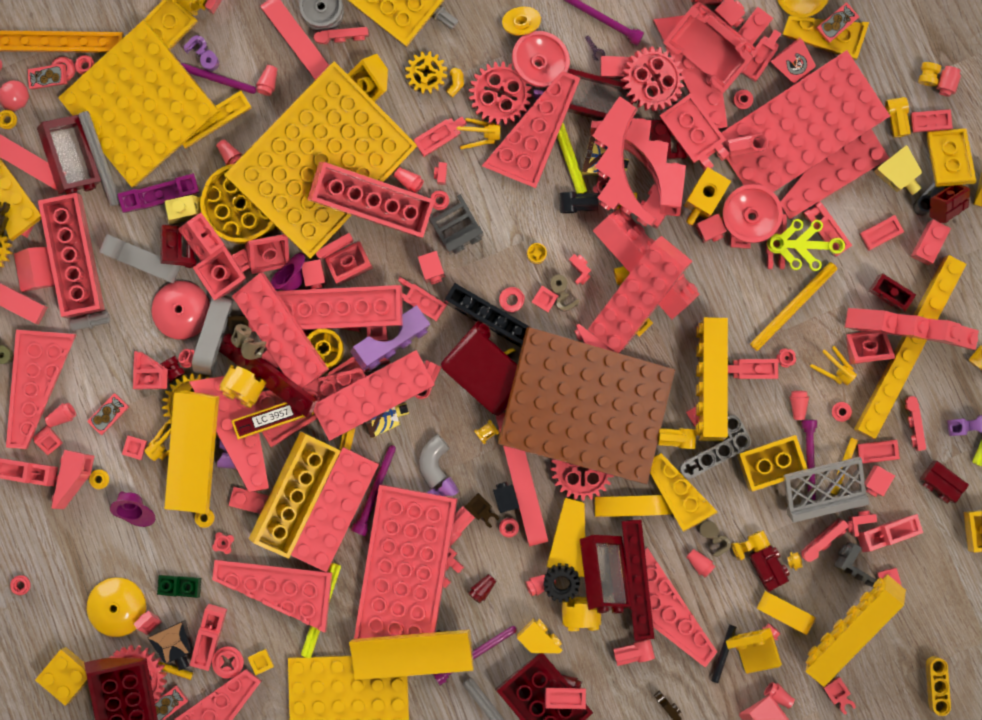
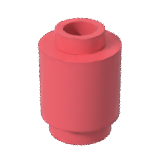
(948, 81)

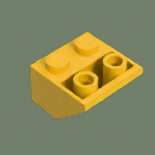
(537, 639)

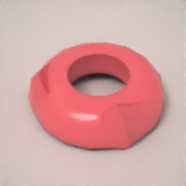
(70, 66)
(508, 292)

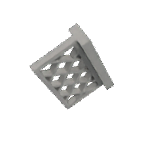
(831, 504)

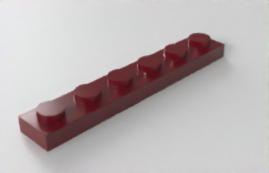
(274, 379)
(637, 579)

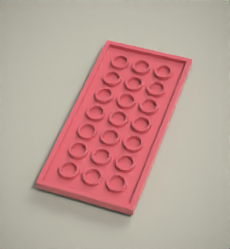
(806, 124)
(405, 563)

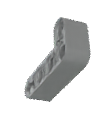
(138, 258)
(211, 336)
(713, 451)

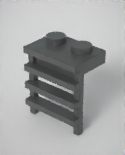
(470, 234)
(848, 554)

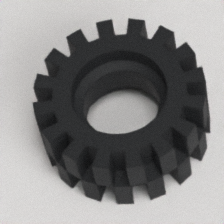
(561, 594)

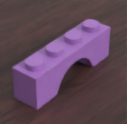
(371, 351)

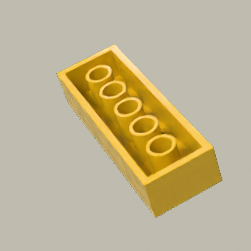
(713, 379)
(294, 495)
(855, 630)

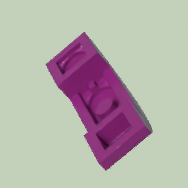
(158, 194)

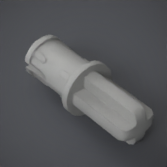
(446, 18)
(89, 321)

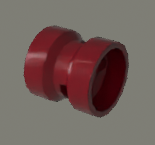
(174, 369)

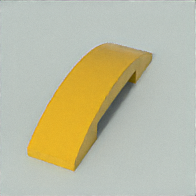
(631, 506)

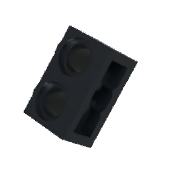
(505, 497)

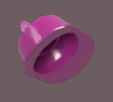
(290, 275)
(131, 509)

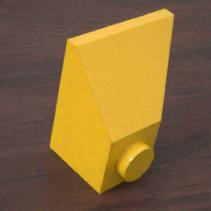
(371, 76)

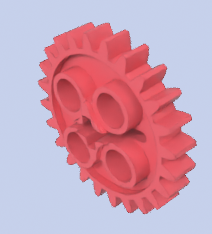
(638, 87)
(494, 110)
(564, 469)
(154, 667)

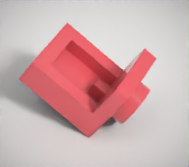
(579, 264)
(862, 518)

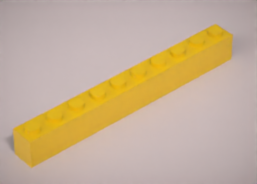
(908, 349)

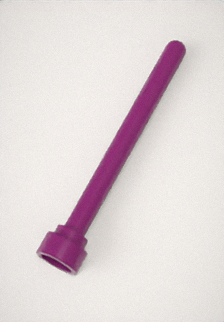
(633, 35)
(219, 79)
(809, 427)
(361, 526)
(441, 677)

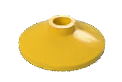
(521, 20)

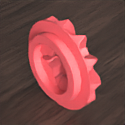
(218, 660)

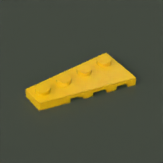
(850, 39)
(22, 210)
(682, 498)

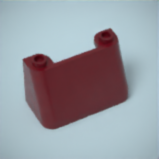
(482, 369)

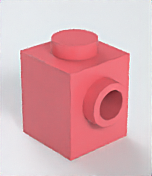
(731, 12)
(711, 228)
(313, 274)
(878, 481)

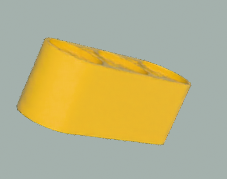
(786, 613)
(942, 694)

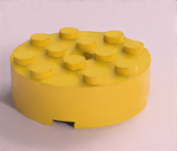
(227, 220)

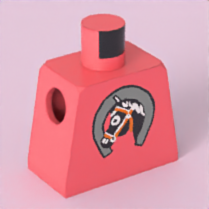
(794, 61)

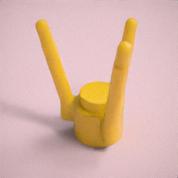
(490, 131)
(845, 372)
(156, 448)

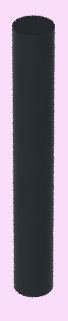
(723, 655)

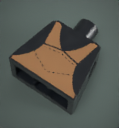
(173, 644)

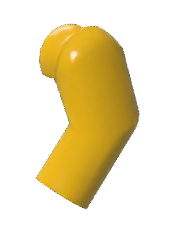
(458, 82)

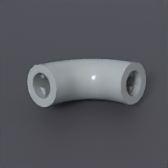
(430, 460)

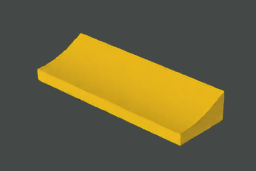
(191, 452)
(412, 654)

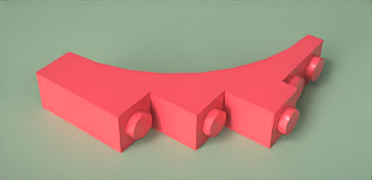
(612, 134)
(653, 154)
(912, 326)

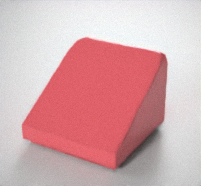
(47, 440)

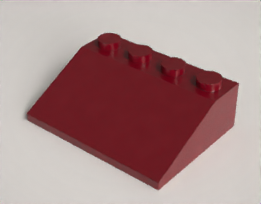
(121, 689)
(526, 692)

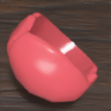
(13, 95)

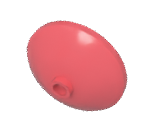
(545, 50)
(755, 201)
(193, 314)

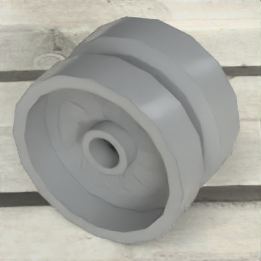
(324, 19)

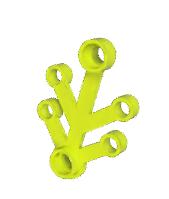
(801, 245)

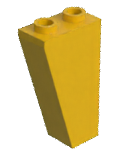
(567, 536)

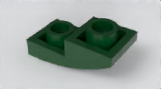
(179, 586)

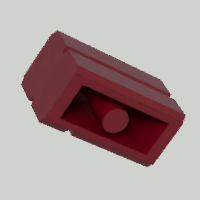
(949, 203)
(892, 292)
(944, 482)
(769, 568)

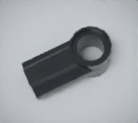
(926, 196)
(572, 202)

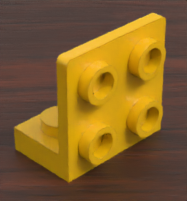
(756, 650)

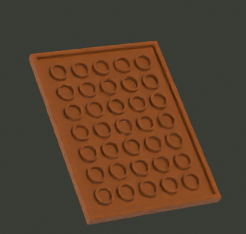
(586, 406)

